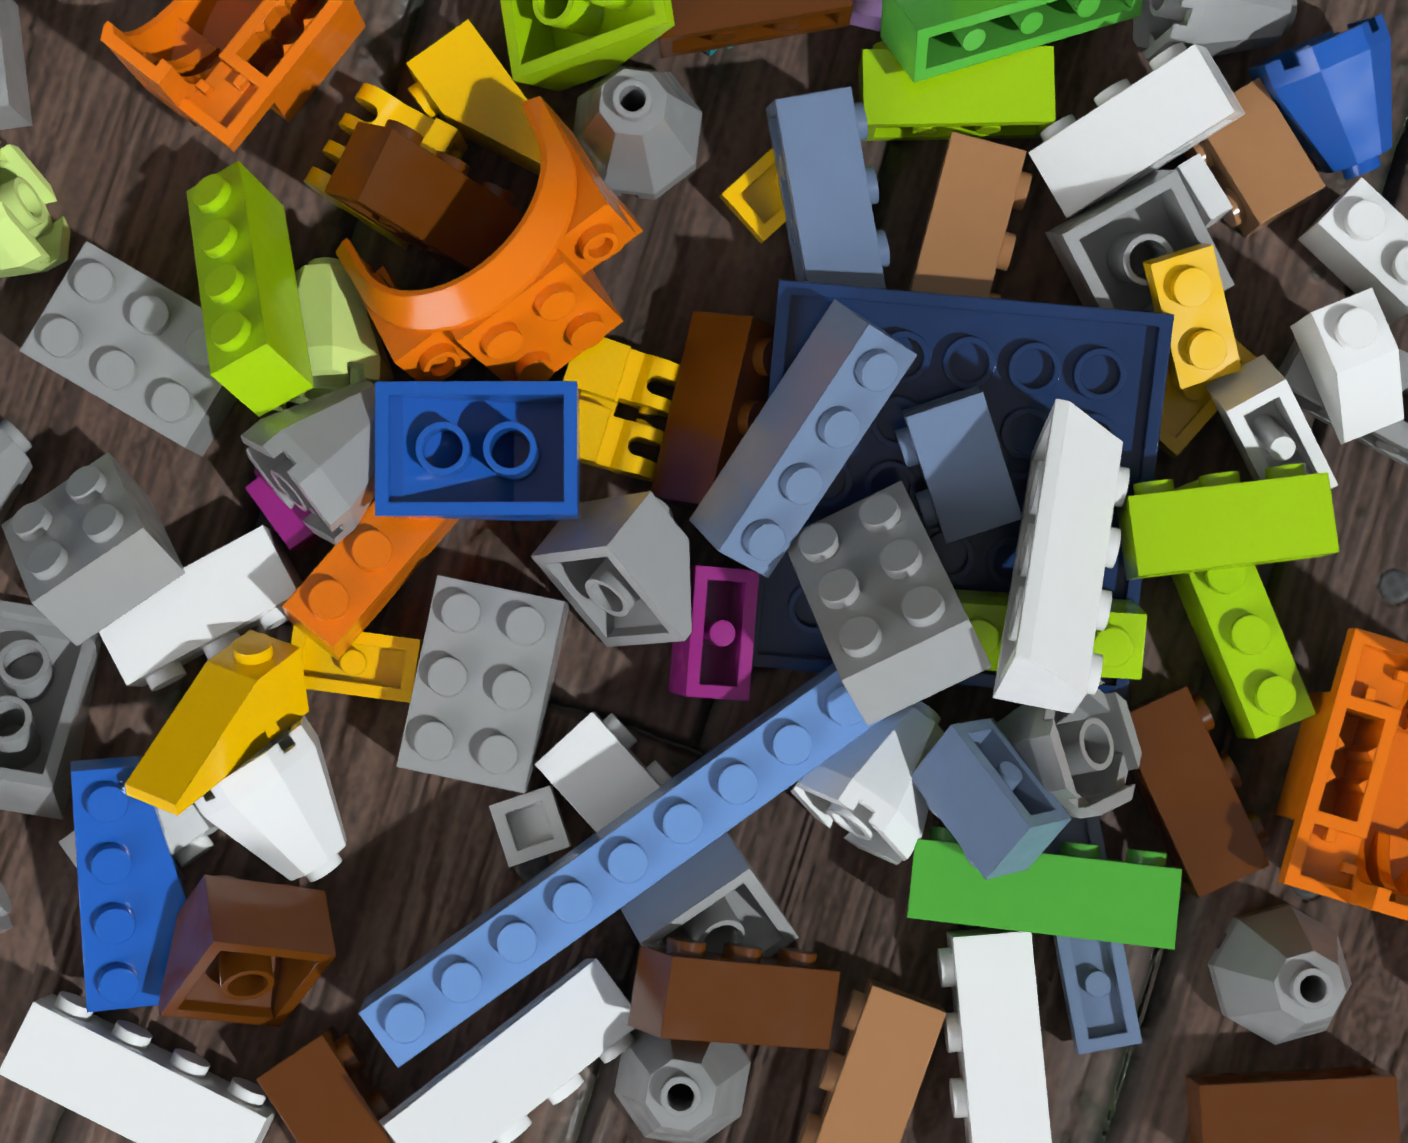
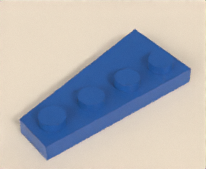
(124, 886)

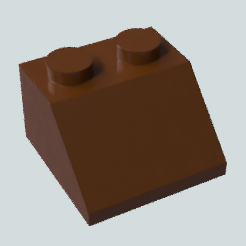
(246, 951)

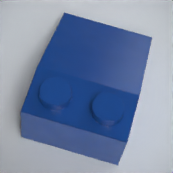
(477, 450)

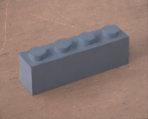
(828, 188)
(801, 438)

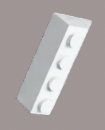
(1061, 564)

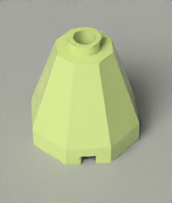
(27, 234)
(338, 331)

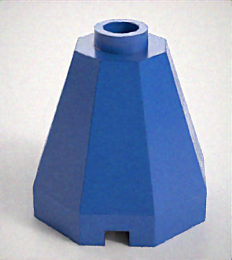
(1336, 95)

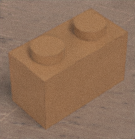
(1259, 163)

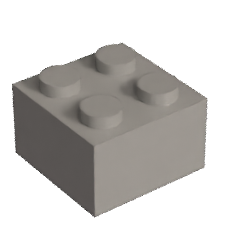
(1113, 238)
(91, 549)

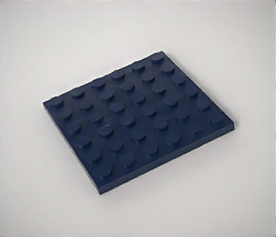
(1022, 360)

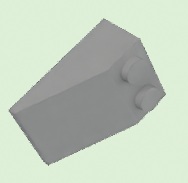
(42, 709)

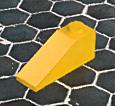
(474, 94)
(224, 719)

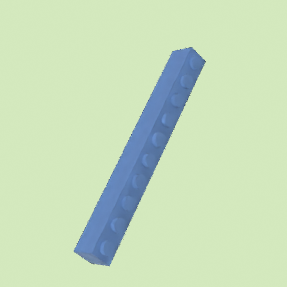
(613, 866)

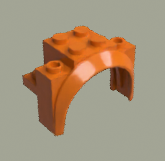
(236, 58)
(529, 300)
(1352, 782)

